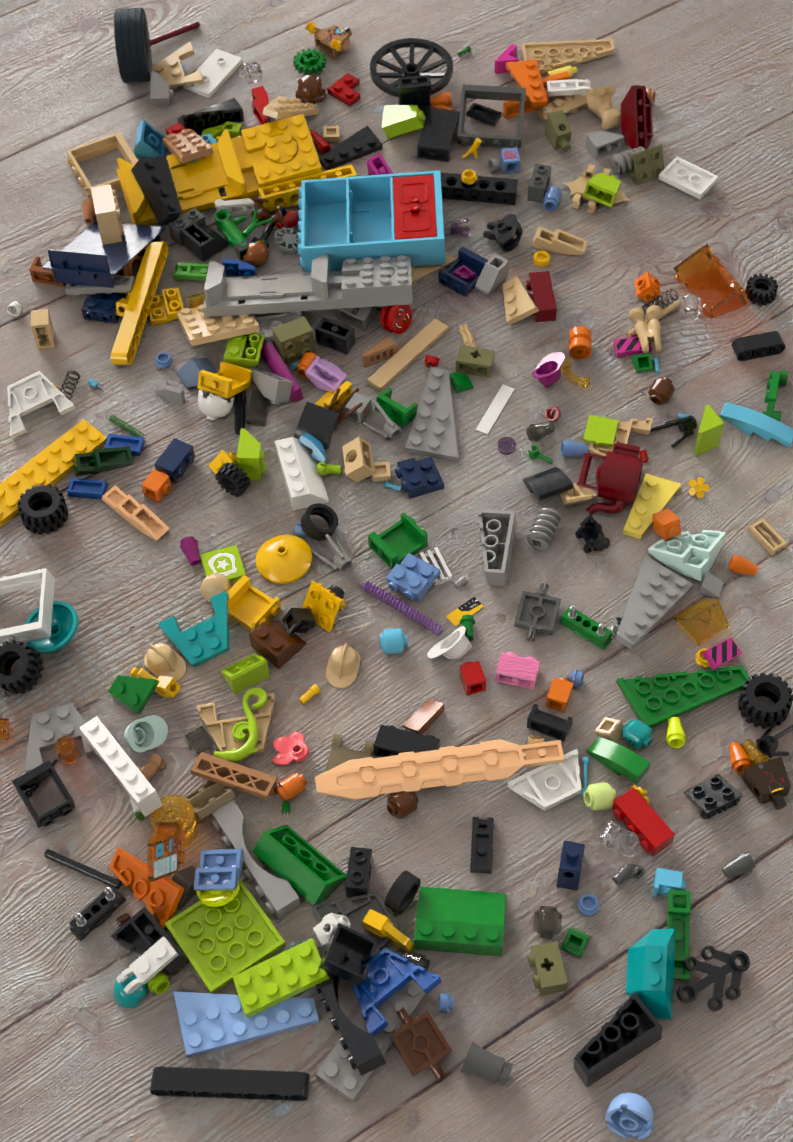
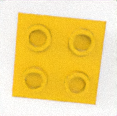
(323, 605)

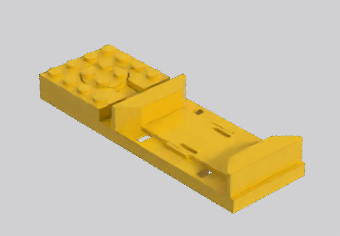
(239, 164)

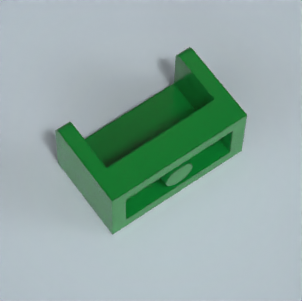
(394, 410)

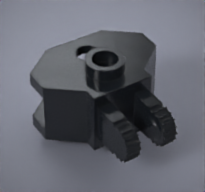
(504, 232)

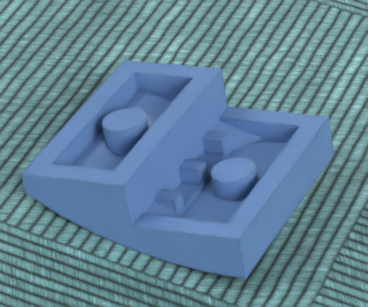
(219, 869)

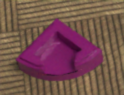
(464, 273)

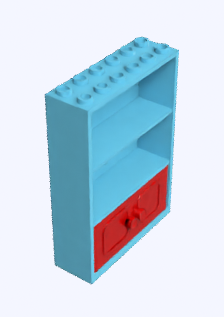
(354, 221)

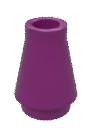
(190, 548)

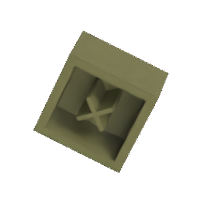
(293, 339)

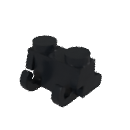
(592, 534)

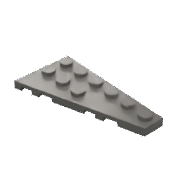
(434, 424)
(652, 598)

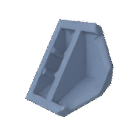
(189, 372)

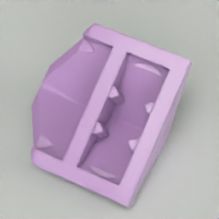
(325, 375)

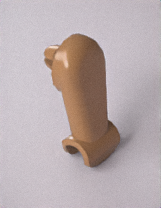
(153, 766)

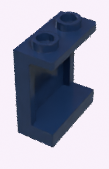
(470, 260)

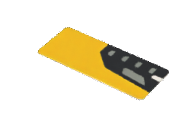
(467, 608)

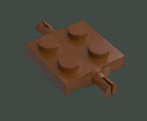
(420, 1043)

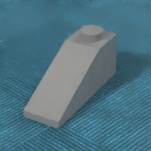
(271, 385)

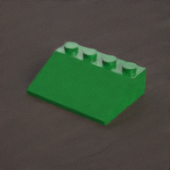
(460, 921)

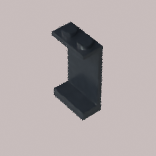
(437, 134)

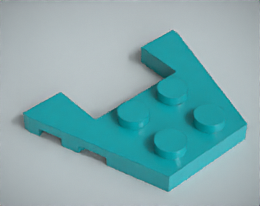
(204, 639)

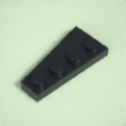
(356, 146)

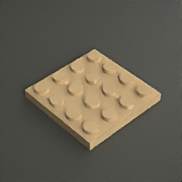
(211, 329)

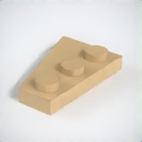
(517, 301)

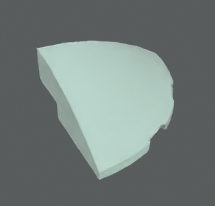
(690, 553)

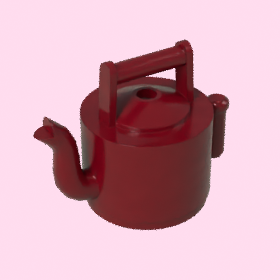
(615, 477)

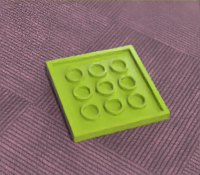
(225, 938)

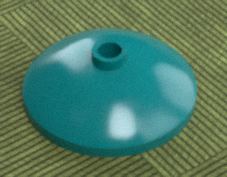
(63, 628)

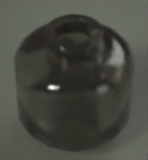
(547, 922)

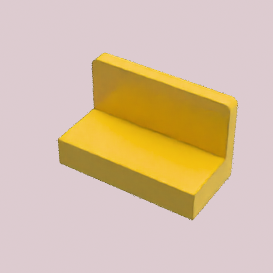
(345, 391)

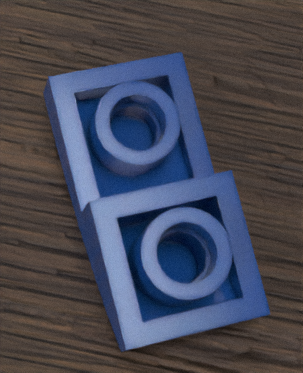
(238, 268)

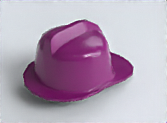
(548, 369)

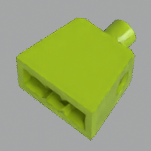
(602, 189)

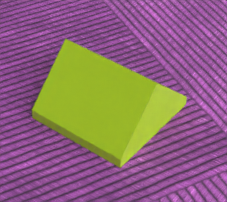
(709, 431)
(246, 672)

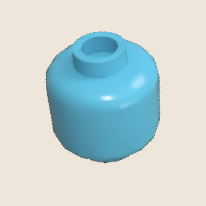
(393, 641)

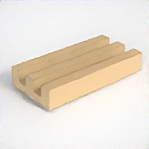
(765, 539)

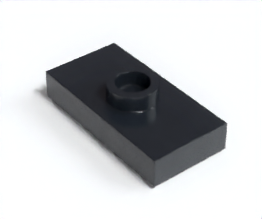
(484, 114)

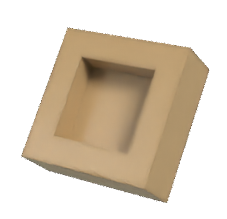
(331, 133)
(382, 472)

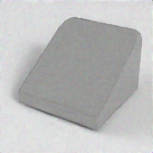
(711, 586)

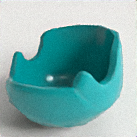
(132, 999)

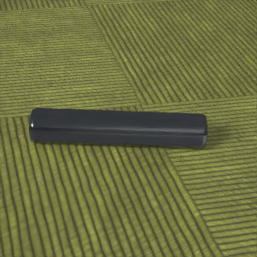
(240, 411)

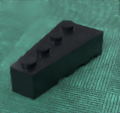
(158, 188)
(618, 1041)

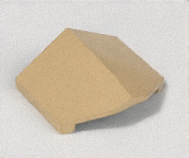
(577, 495)

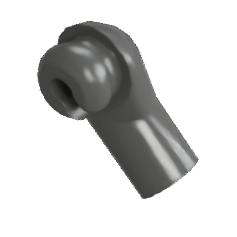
(628, 871)

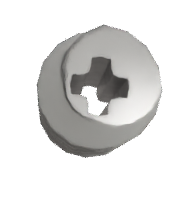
(625, 160)
(543, 528)

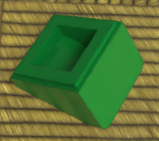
(642, 362)
(460, 382)
(575, 941)

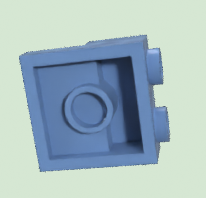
(412, 577)

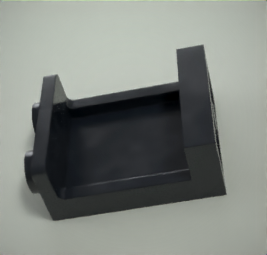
(415, 91)

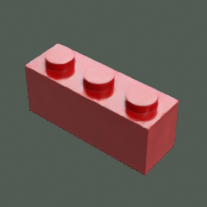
(643, 821)

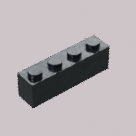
(213, 116)

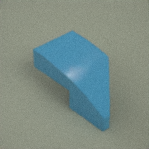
(313, 443)

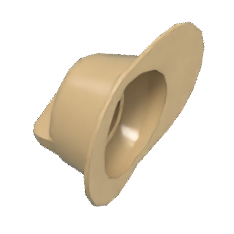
(164, 661)
(343, 666)

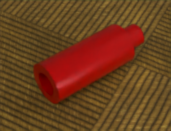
(319, 142)

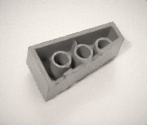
(497, 540)

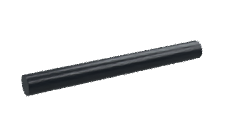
(82, 868)

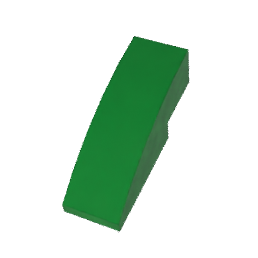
(619, 759)

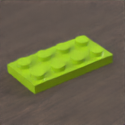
(280, 978)

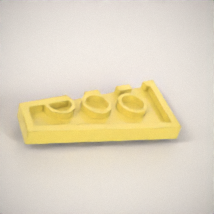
(651, 498)

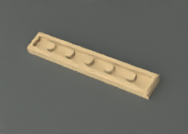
(407, 355)

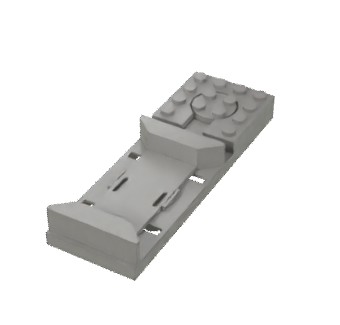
(358, 284)

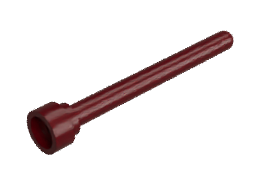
(176, 32)

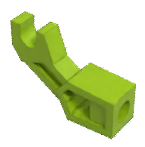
(233, 128)

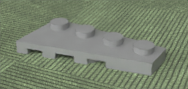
(121, 284)

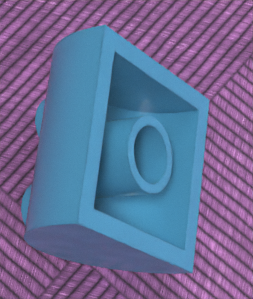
(148, 141)

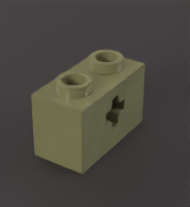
(475, 361)
(548, 981)

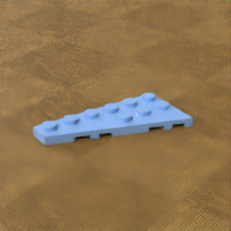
(219, 1020)

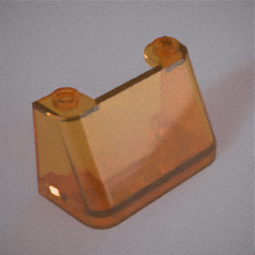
(711, 282)

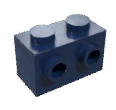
(175, 459)

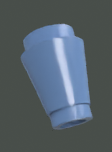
(573, 449)

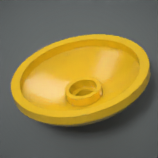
(284, 566)

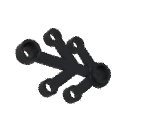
(716, 975)

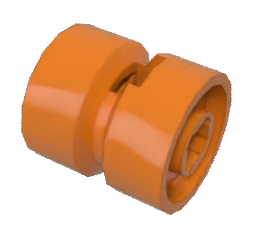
(580, 342)

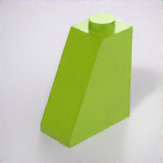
(401, 119)

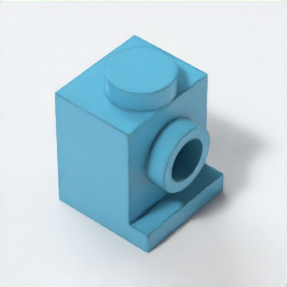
(667, 880)

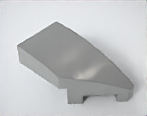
(171, 393)

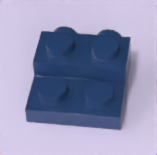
(102, 307)
(419, 477)

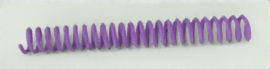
(390, 598)

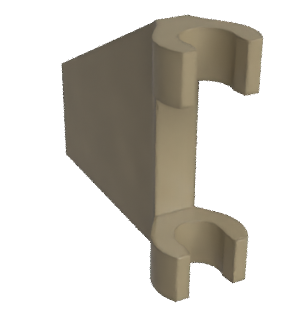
(340, 755)

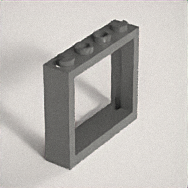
(491, 93)

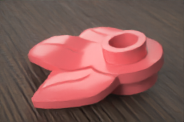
(288, 747)

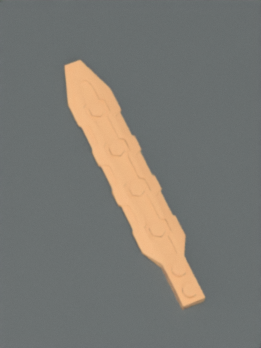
(434, 768)

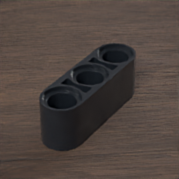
(758, 346)

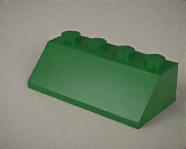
(299, 863)

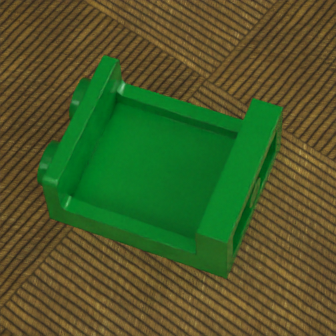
(398, 541)

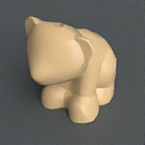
(600, 103)

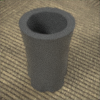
(486, 1065)

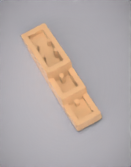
(135, 514)

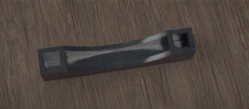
(361, 1044)

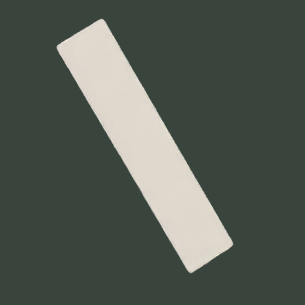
(495, 409)

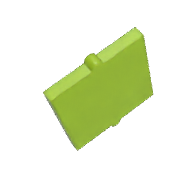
(600, 430)

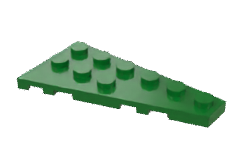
(678, 693)

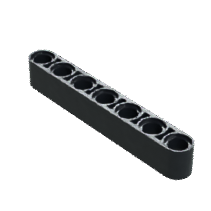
(230, 1083)

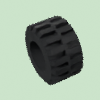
(44, 520)
(28, 671)
(768, 687)

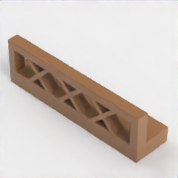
(234, 775)

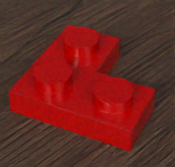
(344, 90)

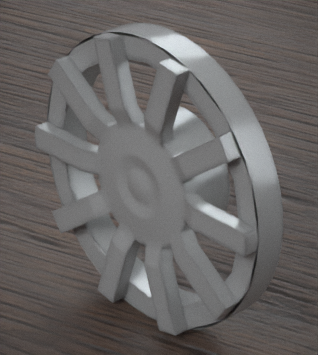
(288, 240)

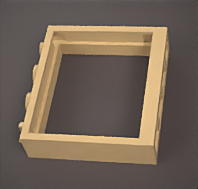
(94, 149)

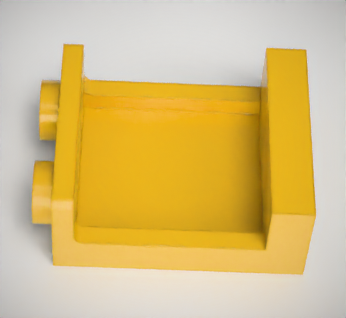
(227, 382)
(250, 605)

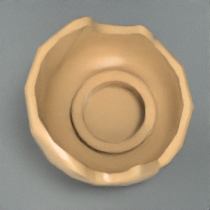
(213, 585)

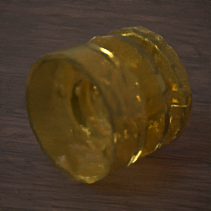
(177, 810)

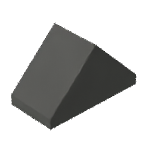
(185, 879)

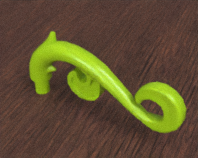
(239, 728)

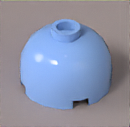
(630, 1115)

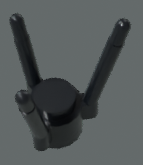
(685, 424)
(768, 744)

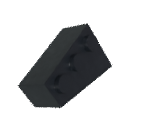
(142, 933)

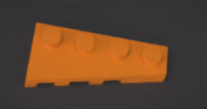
(528, 76)
(159, 896)

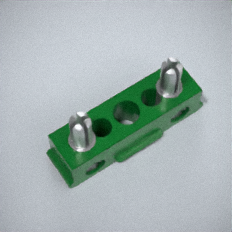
(586, 627)

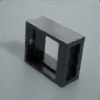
(34, 777)

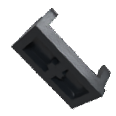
(549, 724)

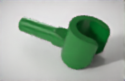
(534, 454)

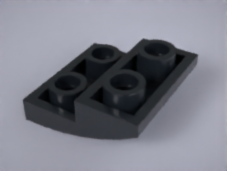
(318, 422)
(548, 483)

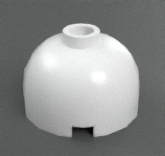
(214, 405)

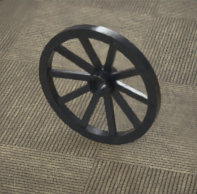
(411, 68)

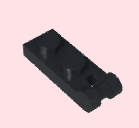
(482, 845)

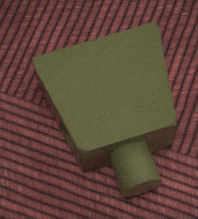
(558, 131)

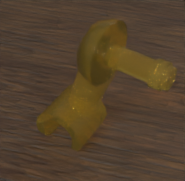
(582, 381)

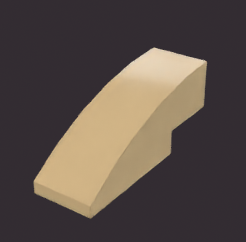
(558, 242)

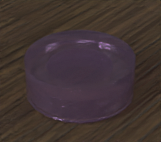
(506, 445)

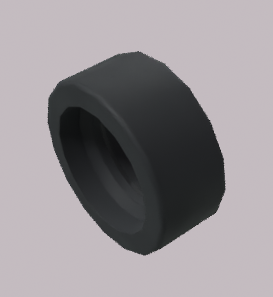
(323, 511)
(402, 892)

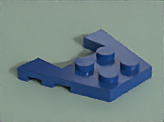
(384, 978)

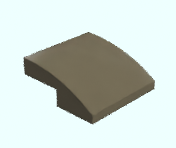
(209, 798)

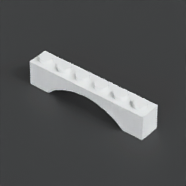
(122, 766)

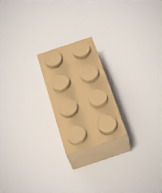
(107, 214)

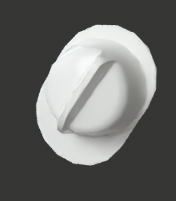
(453, 646)

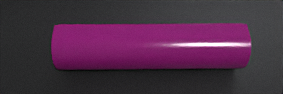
(279, 368)

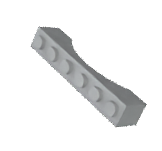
(277, 892)

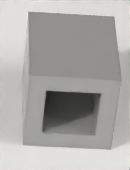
(362, 412)

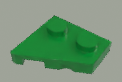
(133, 691)

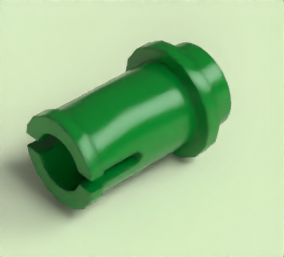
(468, 622)

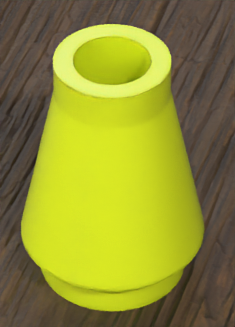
(675, 734)

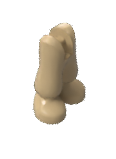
(649, 331)

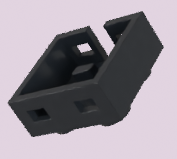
(347, 953)

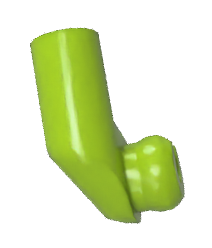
(325, 469)

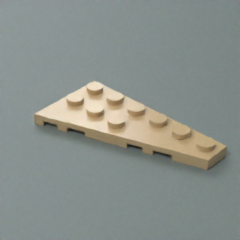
(285, 107)

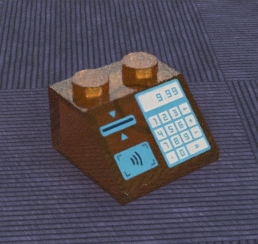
(165, 850)

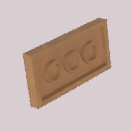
(187, 145)

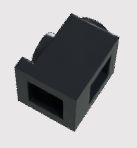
(298, 620)

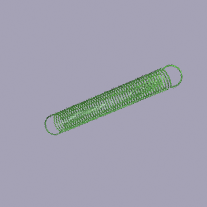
(125, 425)

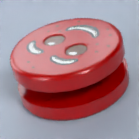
(396, 318)

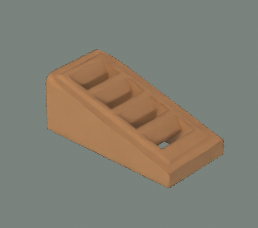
(382, 351)

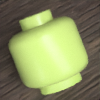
(599, 796)

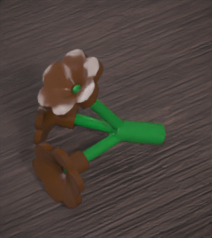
(261, 216)

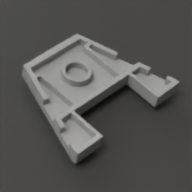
(48, 727)

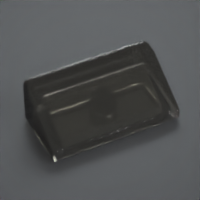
(258, 409)

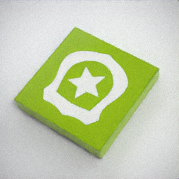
(224, 561)

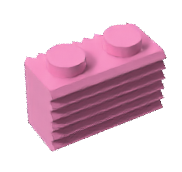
(517, 670)

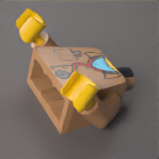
(331, 40)

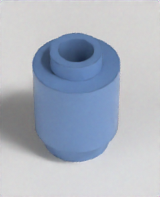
(552, 198)

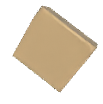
(610, 729)

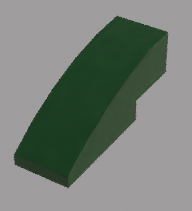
(102, 460)

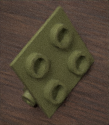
(647, 164)

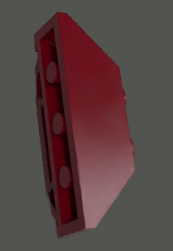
(637, 118)

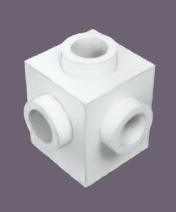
(329, 921)

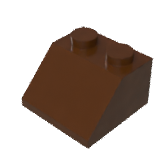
(274, 643)

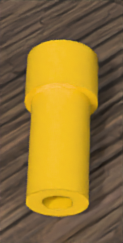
(313, 691)

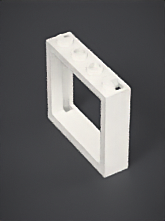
(23, 581)

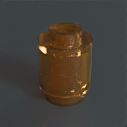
(66, 749)

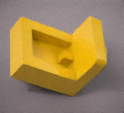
(222, 458)

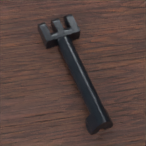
(269, 228)

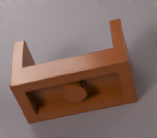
(42, 275)

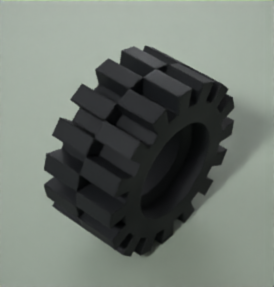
(761, 296)
(233, 479)

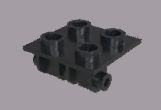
(713, 796)

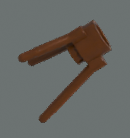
(342, 417)

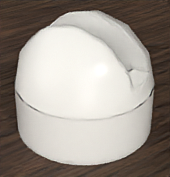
(12, 311)

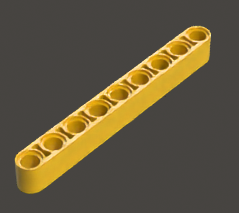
(139, 304)

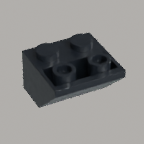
(202, 240)

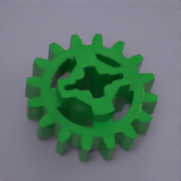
(309, 61)

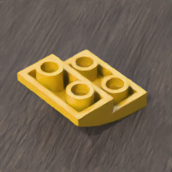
(165, 306)

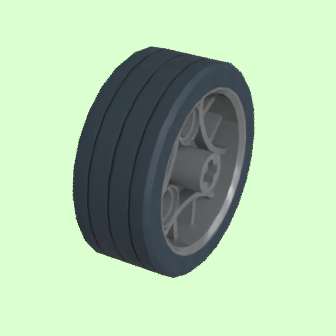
(132, 45)

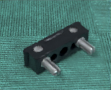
(87, 920)

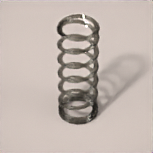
(662, 302)
(71, 378)

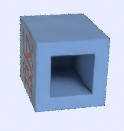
(510, 160)

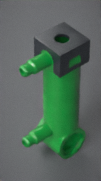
(232, 233)

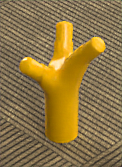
(473, 149)

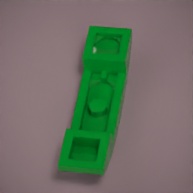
(678, 918)

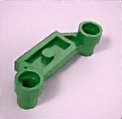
(774, 380)

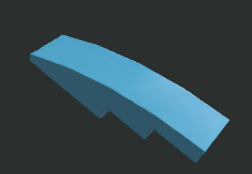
(753, 421)

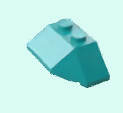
(652, 971)

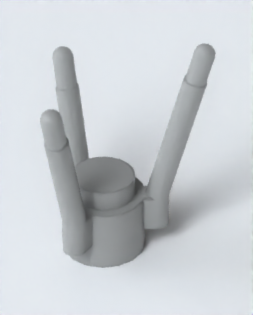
(391, 429)
(341, 558)

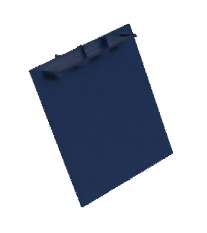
(93, 264)

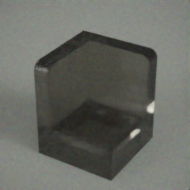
(200, 741)

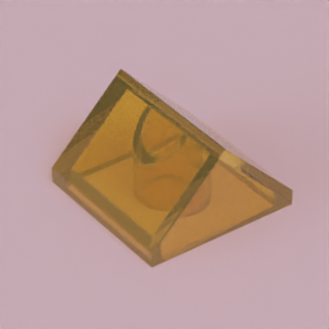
(702, 620)

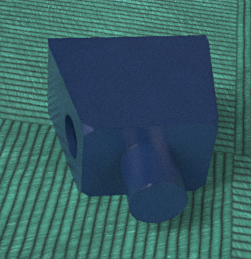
(571, 862)

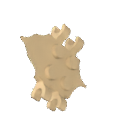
(578, 187)

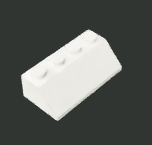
(300, 473)

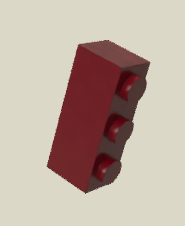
(542, 295)

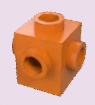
(647, 287)

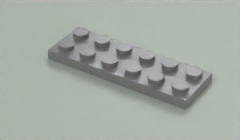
(337, 1070)

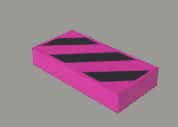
(628, 346)
(722, 653)

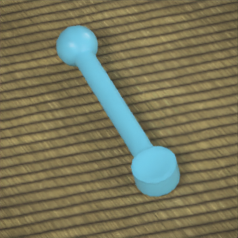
(585, 760)

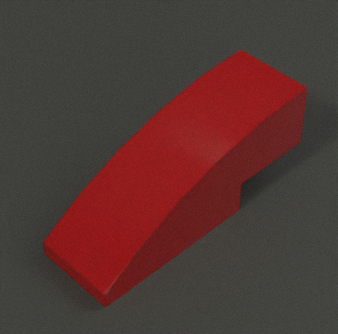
(259, 101)

